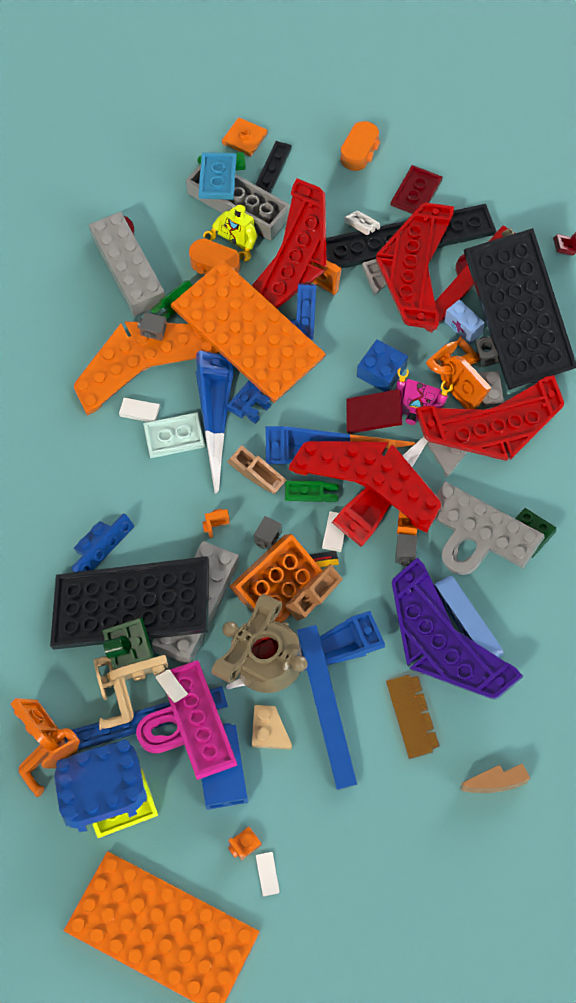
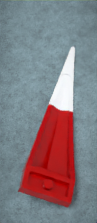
(367, 509)

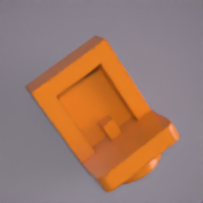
(215, 518)
(404, 525)

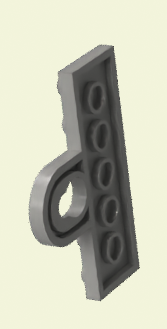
(486, 527)

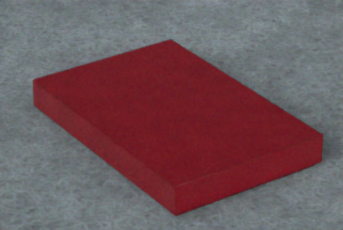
(416, 189)
(374, 411)

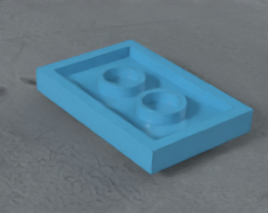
(217, 176)

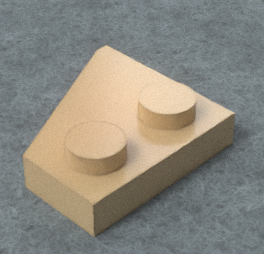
(269, 729)

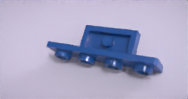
(100, 543)

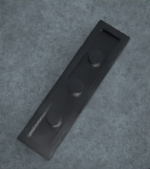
(273, 166)

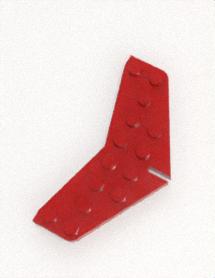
(302, 244)
(406, 262)
(490, 429)
(365, 464)

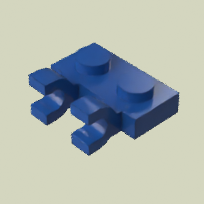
(245, 399)

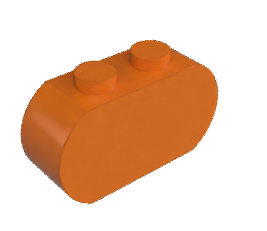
(360, 146)
(207, 254)

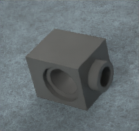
(152, 326)
(486, 357)
(267, 533)
(405, 549)

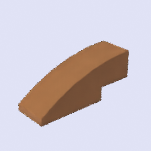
(256, 470)
(313, 593)
(496, 780)

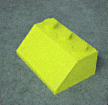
(144, 812)

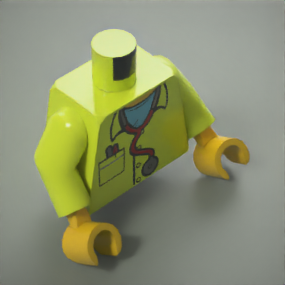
(237, 228)

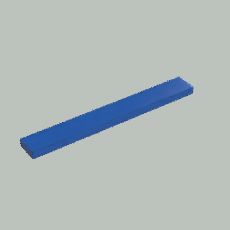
(327, 708)
(92, 736)

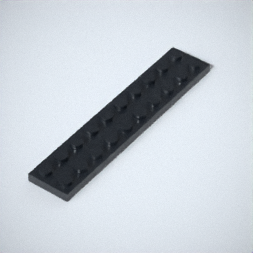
(357, 247)

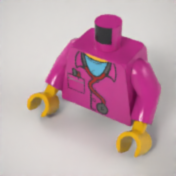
(418, 394)

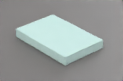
(174, 435)

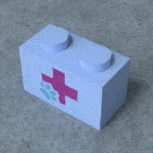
(464, 321)

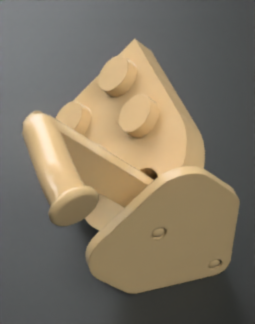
(117, 679)

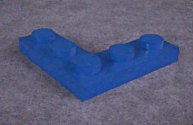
(306, 309)

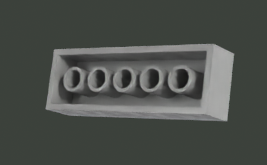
(266, 209)
(127, 263)
(221, 571)

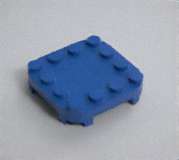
(99, 784)

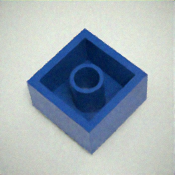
(381, 366)

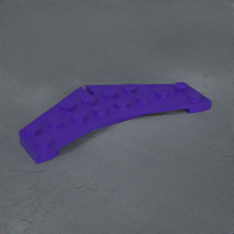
(446, 652)

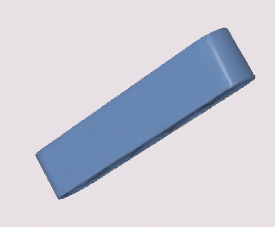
(465, 615)

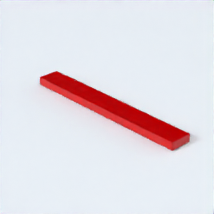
(459, 287)

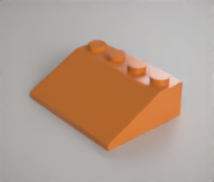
(277, 573)

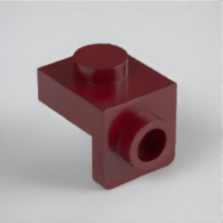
(565, 244)

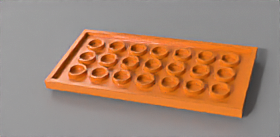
(248, 331)
(162, 931)

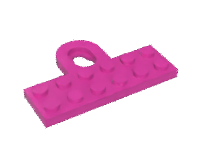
(196, 723)

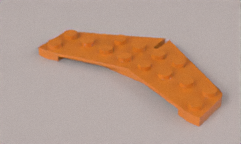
(127, 356)

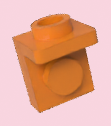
(244, 844)

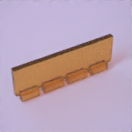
(409, 717)

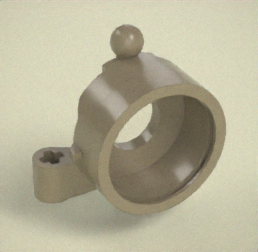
(261, 674)

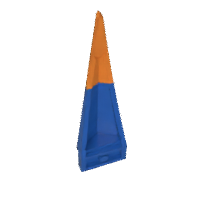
(285, 441)

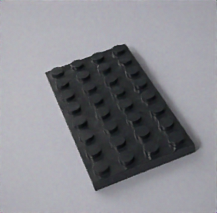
(520, 308)
(165, 594)

